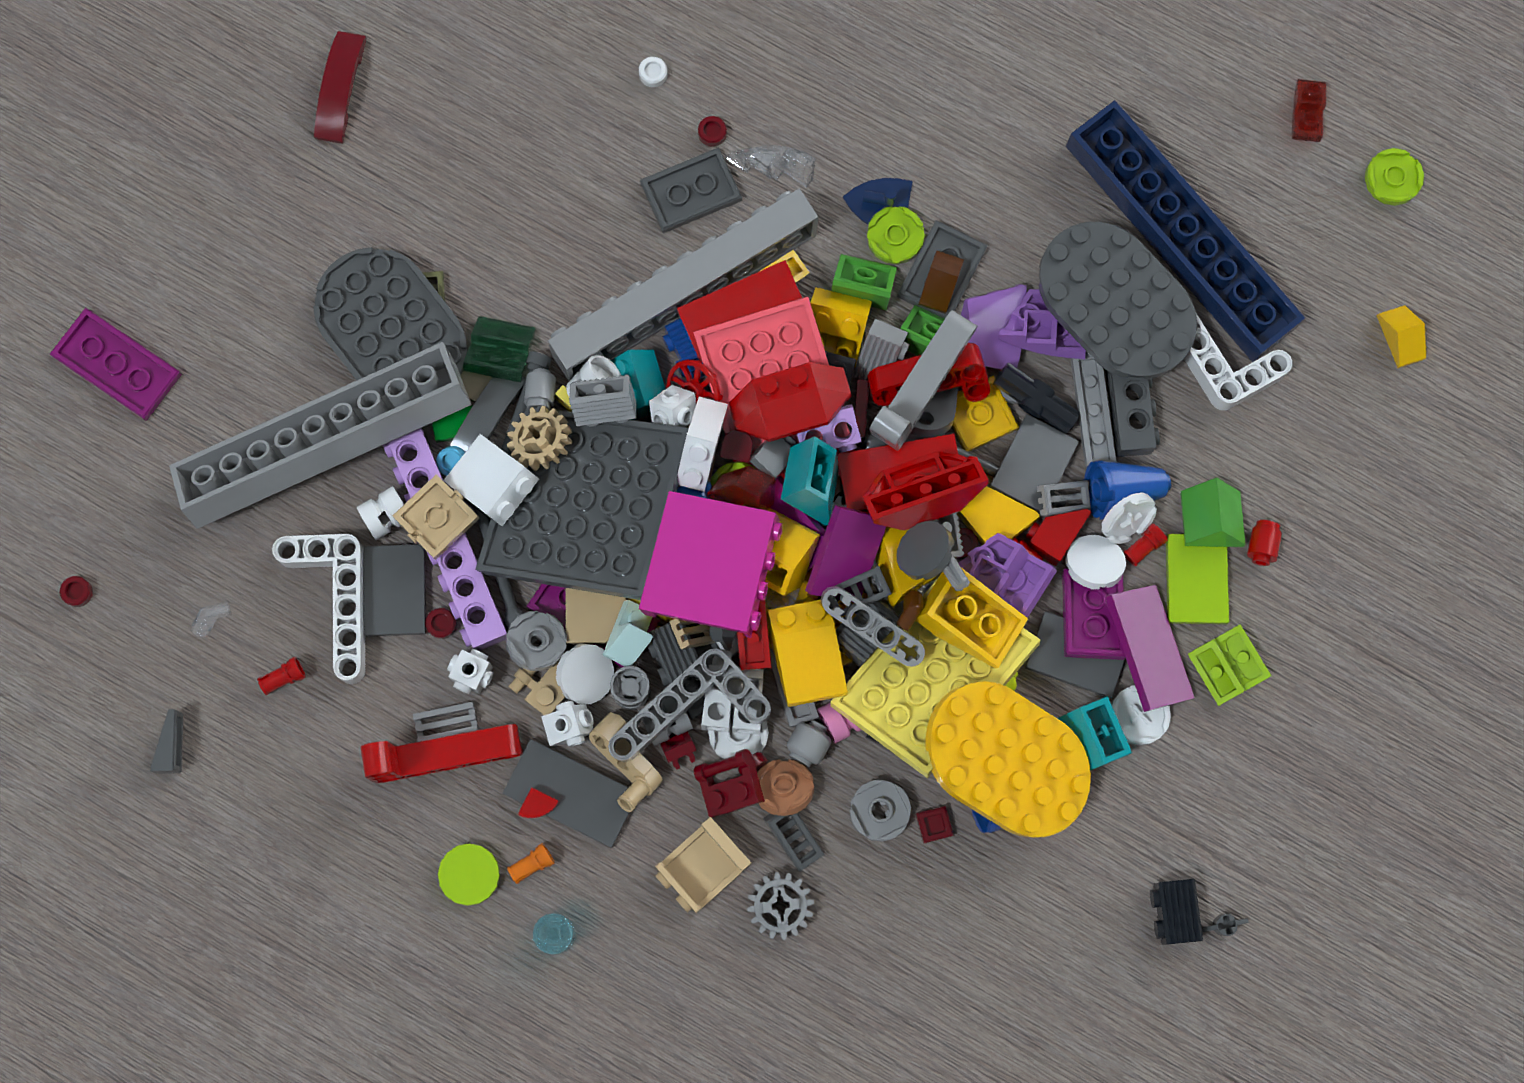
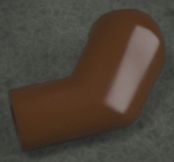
(912, 606)

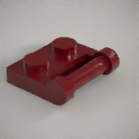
(733, 793)

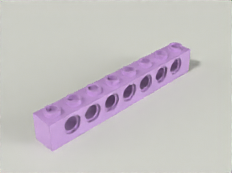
(492, 628)

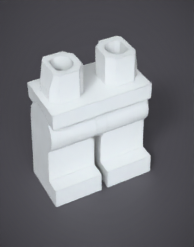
(718, 708)

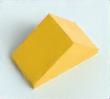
(1404, 335)

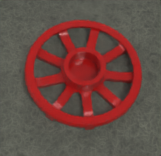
(694, 384)

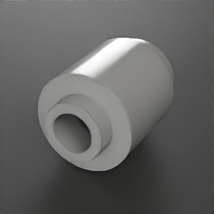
(539, 389)

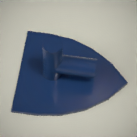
(877, 194)

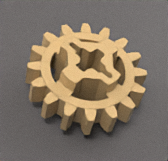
(539, 438)

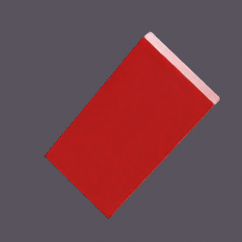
(747, 296)
(861, 467)

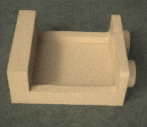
(702, 866)

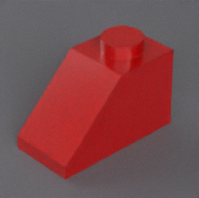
(1056, 534)

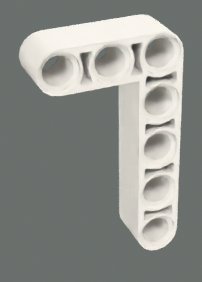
(1226, 378)
(341, 594)

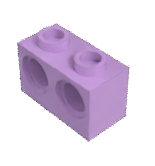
(844, 444)

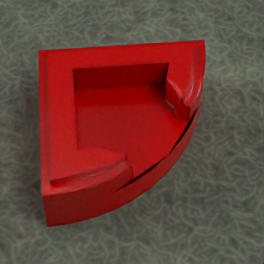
(537, 804)

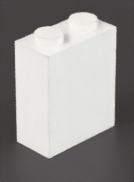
(701, 443)
(491, 479)

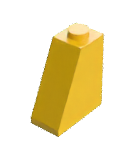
(996, 513)
(896, 579)

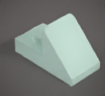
(628, 635)

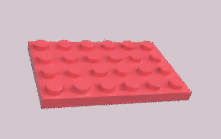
(761, 346)

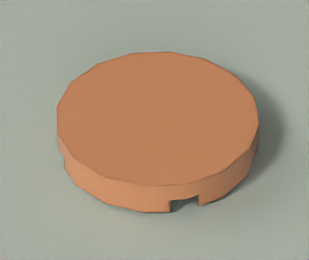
(785, 787)

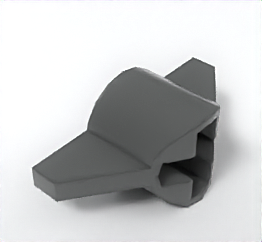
(723, 636)
(1225, 925)

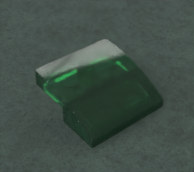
(499, 349)

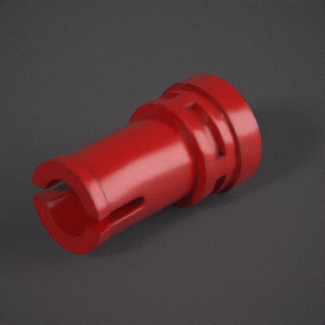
(1151, 540)
(287, 673)

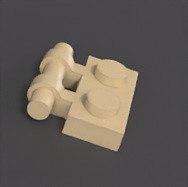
(544, 694)

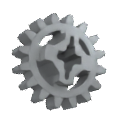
(766, 907)

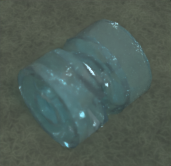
(554, 934)

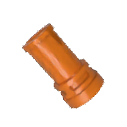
(532, 863)

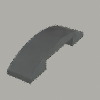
(488, 411)

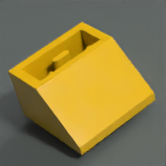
(840, 321)
(792, 556)

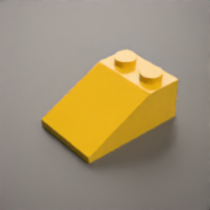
(972, 619)
(806, 653)

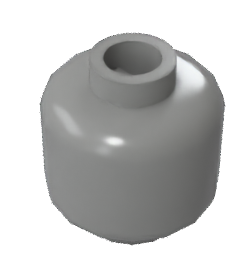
(809, 743)

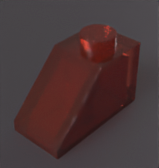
(745, 488)

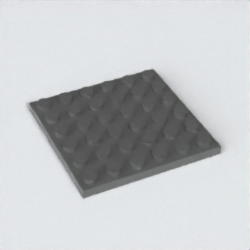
(593, 513)

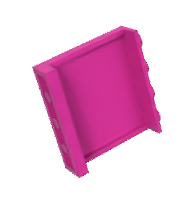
(711, 563)

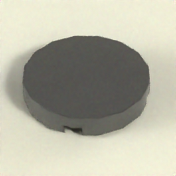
(925, 550)

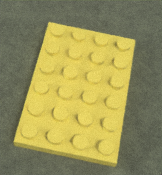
(897, 700)

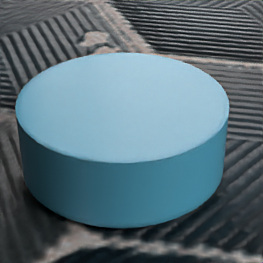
(448, 459)

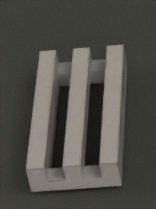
(1047, 499)
(419, 727)

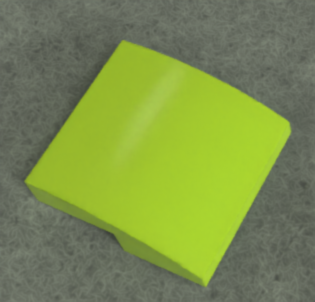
(1229, 665)

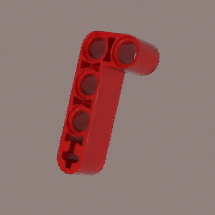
(967, 372)

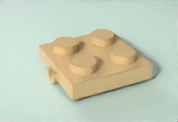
(435, 517)

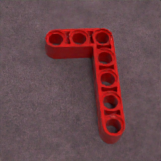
(390, 763)

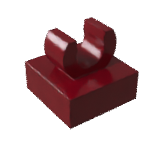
(678, 747)

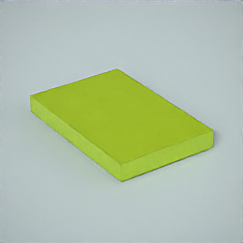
(1196, 583)

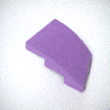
(990, 315)
(1038, 331)
(1009, 572)

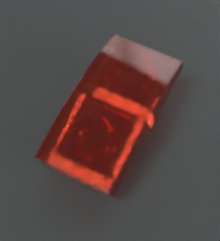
(1308, 110)

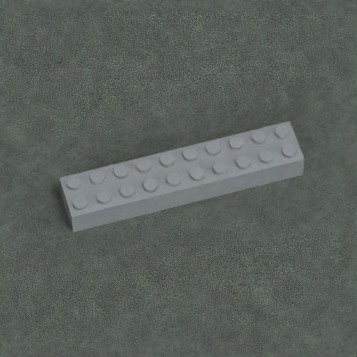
(654, 303)
(319, 435)

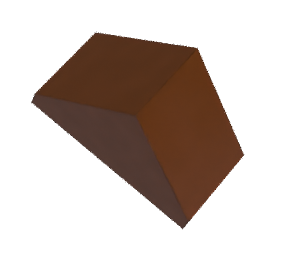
(941, 282)

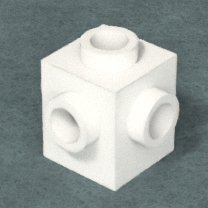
(673, 407)
(478, 679)
(568, 724)

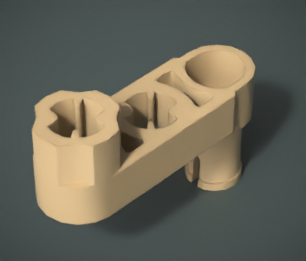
(639, 770)

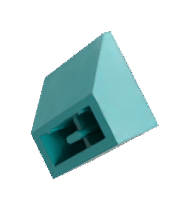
(644, 377)
(811, 478)
(1098, 732)

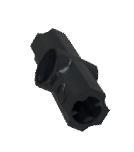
(1036, 398)

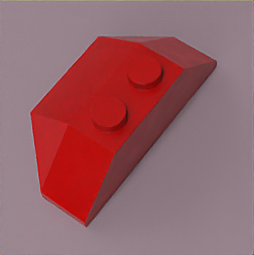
(790, 401)
(924, 489)

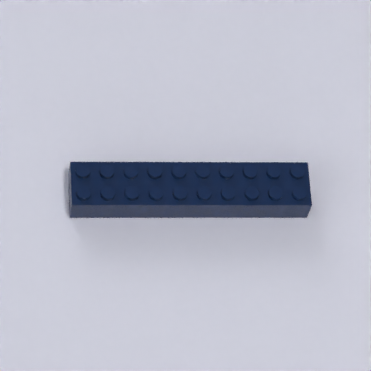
(1184, 231)

